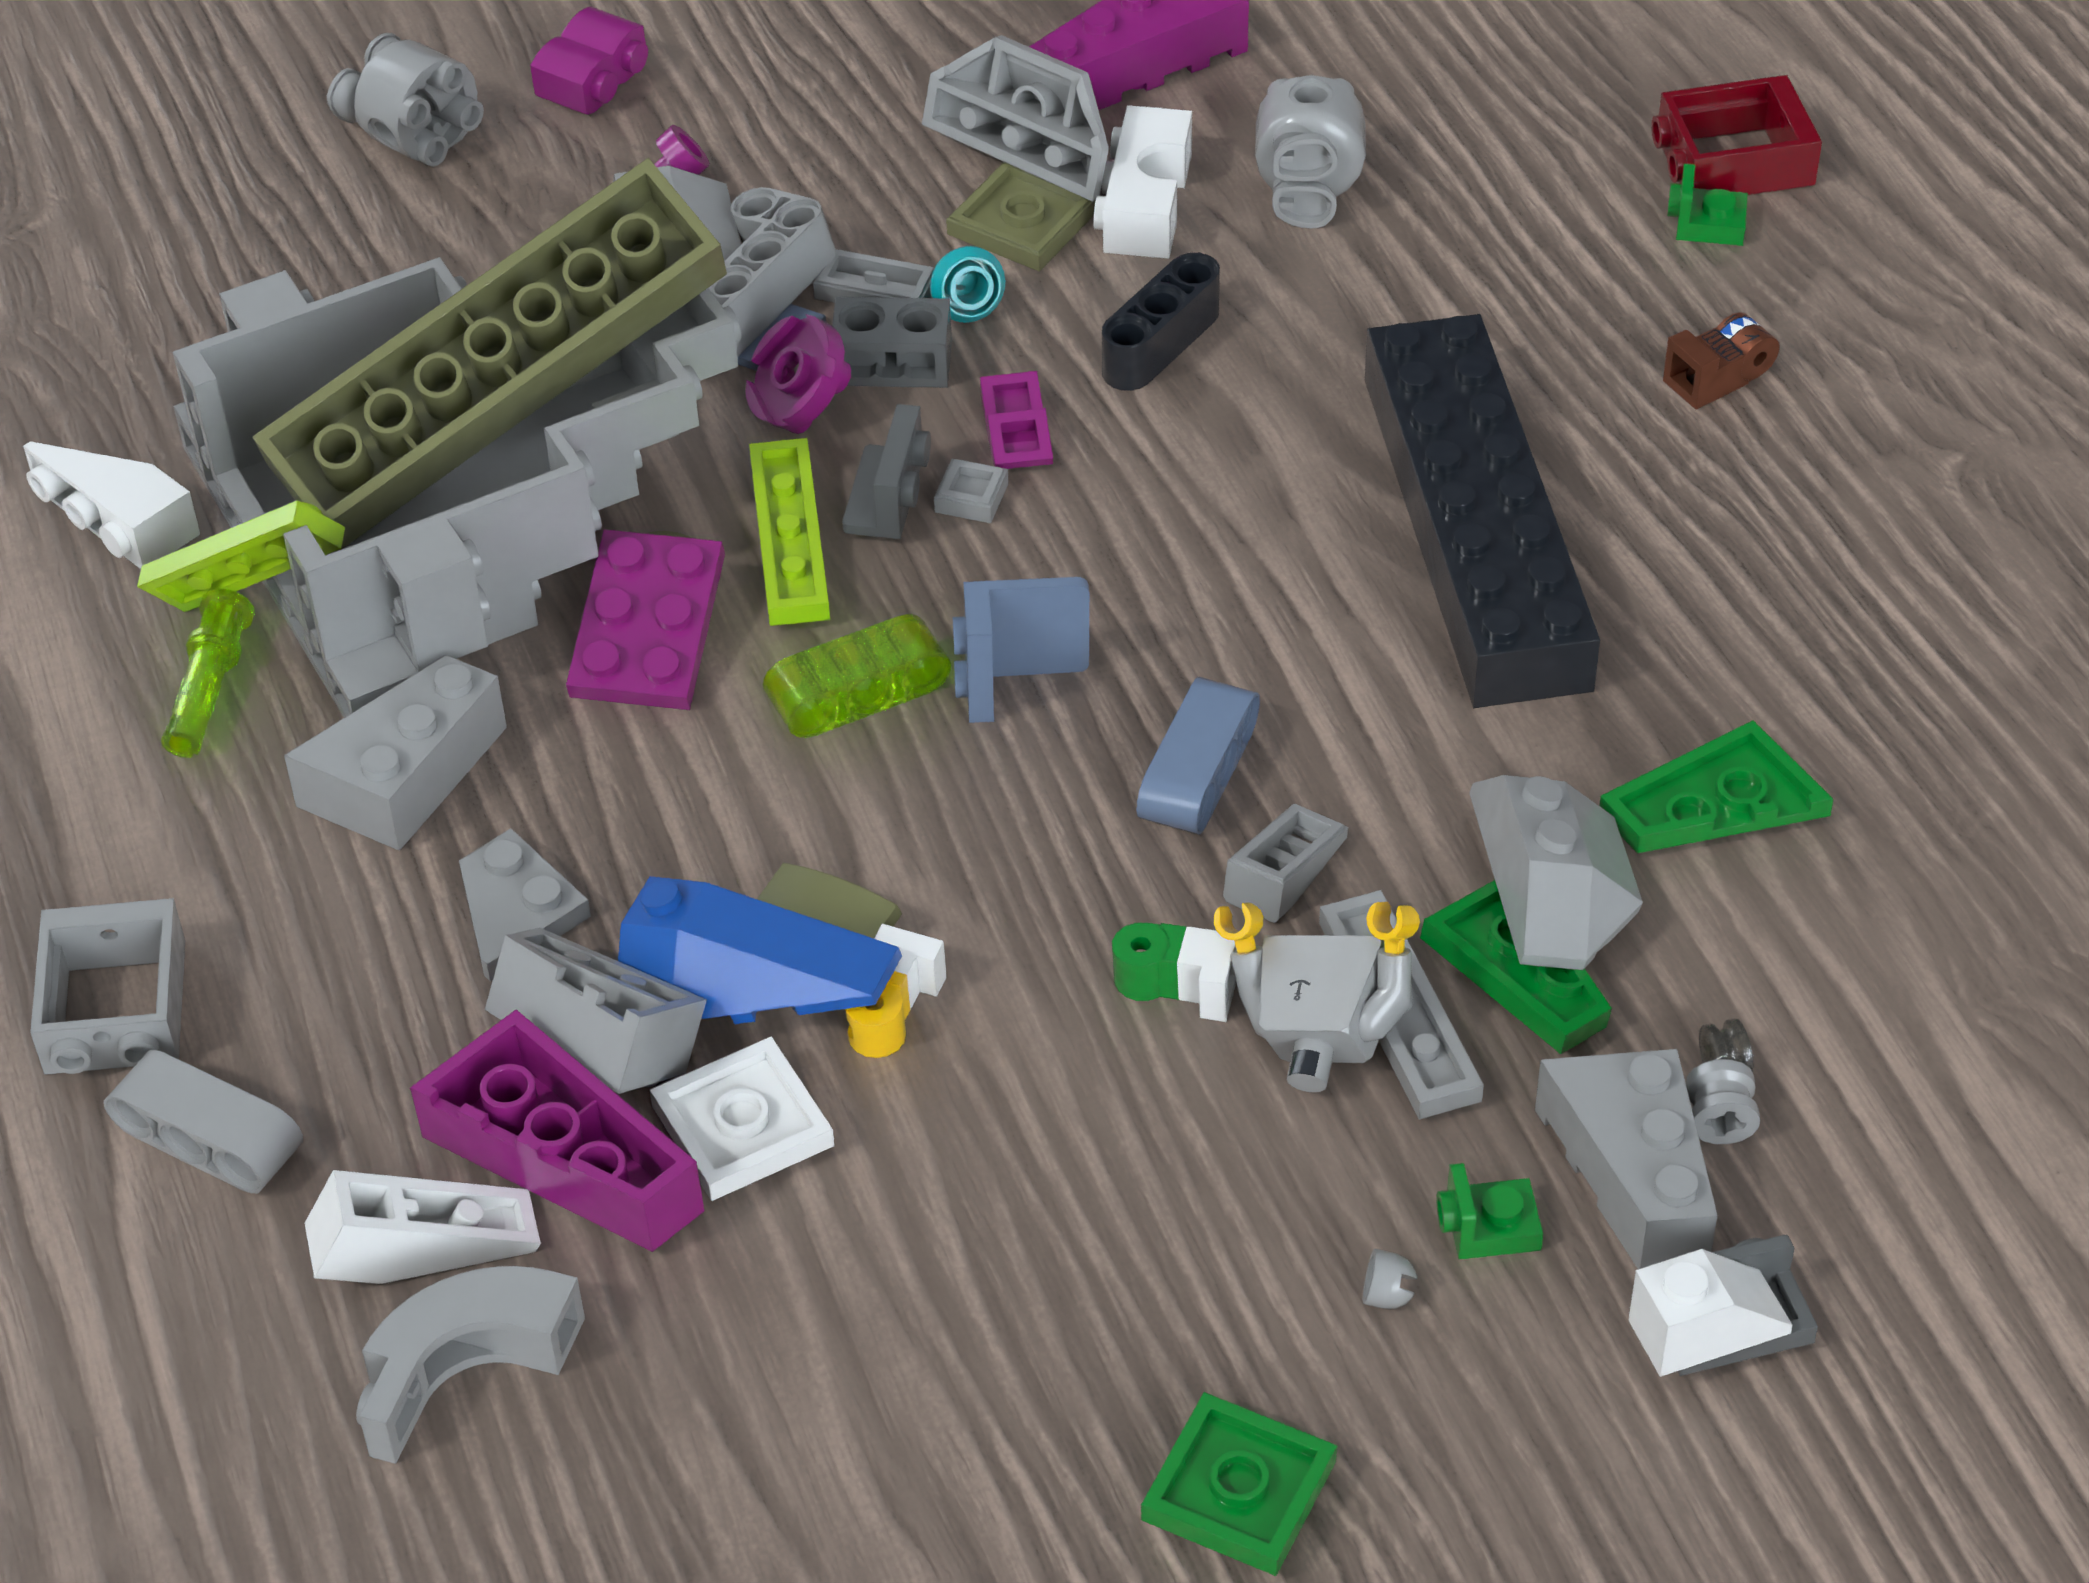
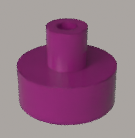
(681, 151)

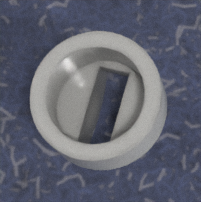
(1384, 1279)

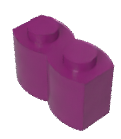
(589, 60)

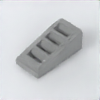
(1279, 867)

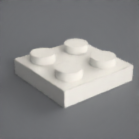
(742, 1117)

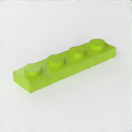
(789, 532)
(236, 556)

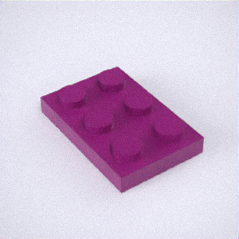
(646, 619)

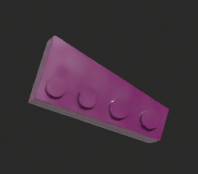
(1143, 40)
(559, 1132)

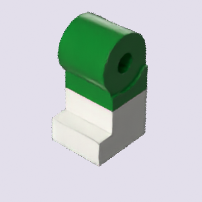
(1177, 965)

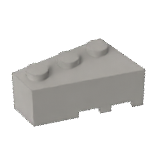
(400, 752)

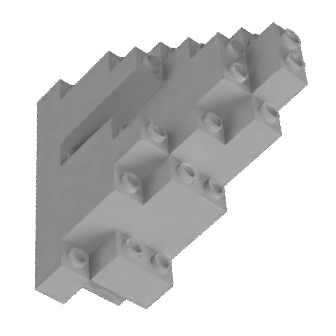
(470, 548)

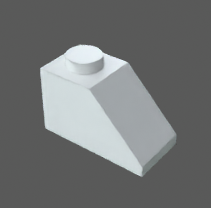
(1702, 1310)

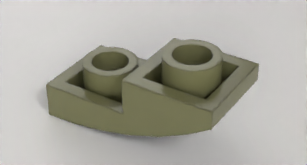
(829, 900)

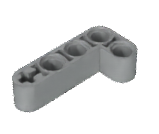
(779, 257)

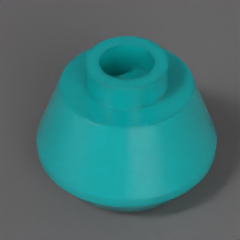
(978, 282)

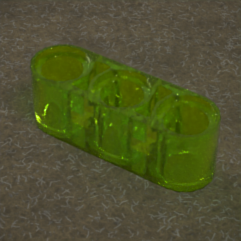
(856, 675)

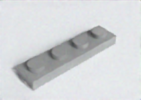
(1423, 1041)

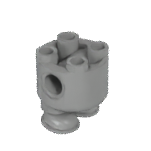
(408, 98)
(1309, 146)

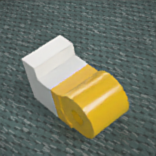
(881, 1028)

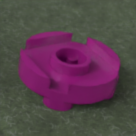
(790, 398)

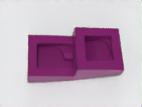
(1015, 420)

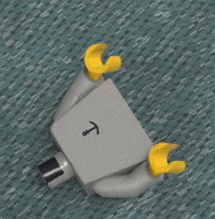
(1322, 994)

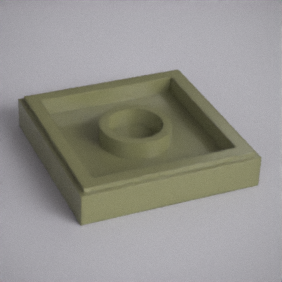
(1020, 217)

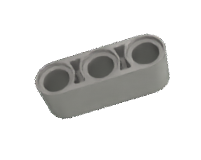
(203, 1121)

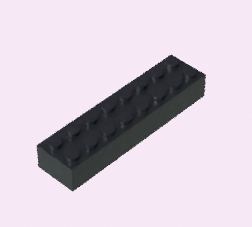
(1480, 512)

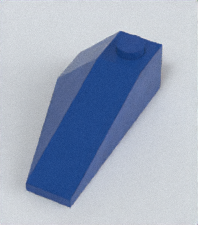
(750, 952)

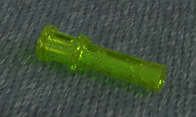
(212, 652)

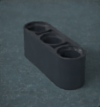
(1160, 321)

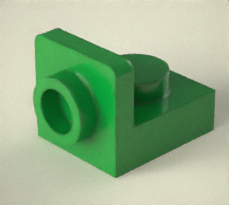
(1707, 214)
(1489, 1216)

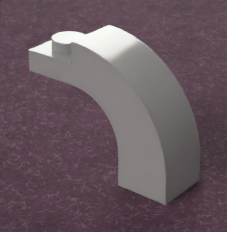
(459, 1323)

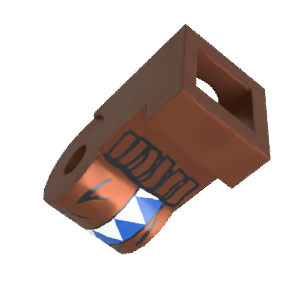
(1719, 358)

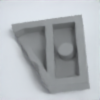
(516, 892)

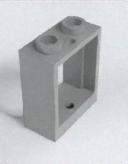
(77, 941)

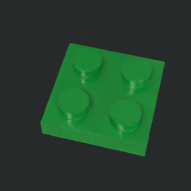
(1239, 1483)

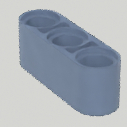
(1198, 755)

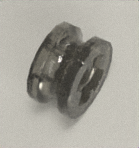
(1726, 1043)

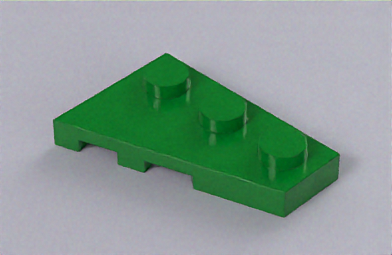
(1716, 792)
(1551, 1001)

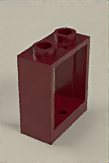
(1733, 109)

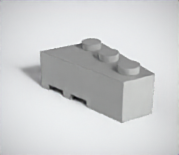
(597, 1009)
(1636, 1146)

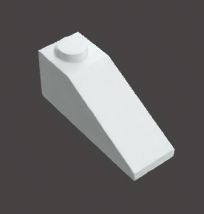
(414, 1227)

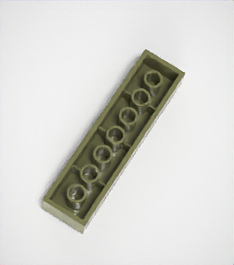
(494, 352)

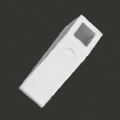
(120, 500)

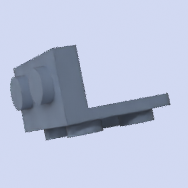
(1018, 631)

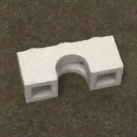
(1142, 181)

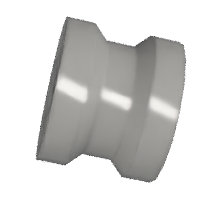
(1723, 1101)

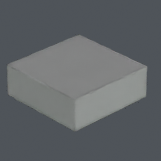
(971, 490)

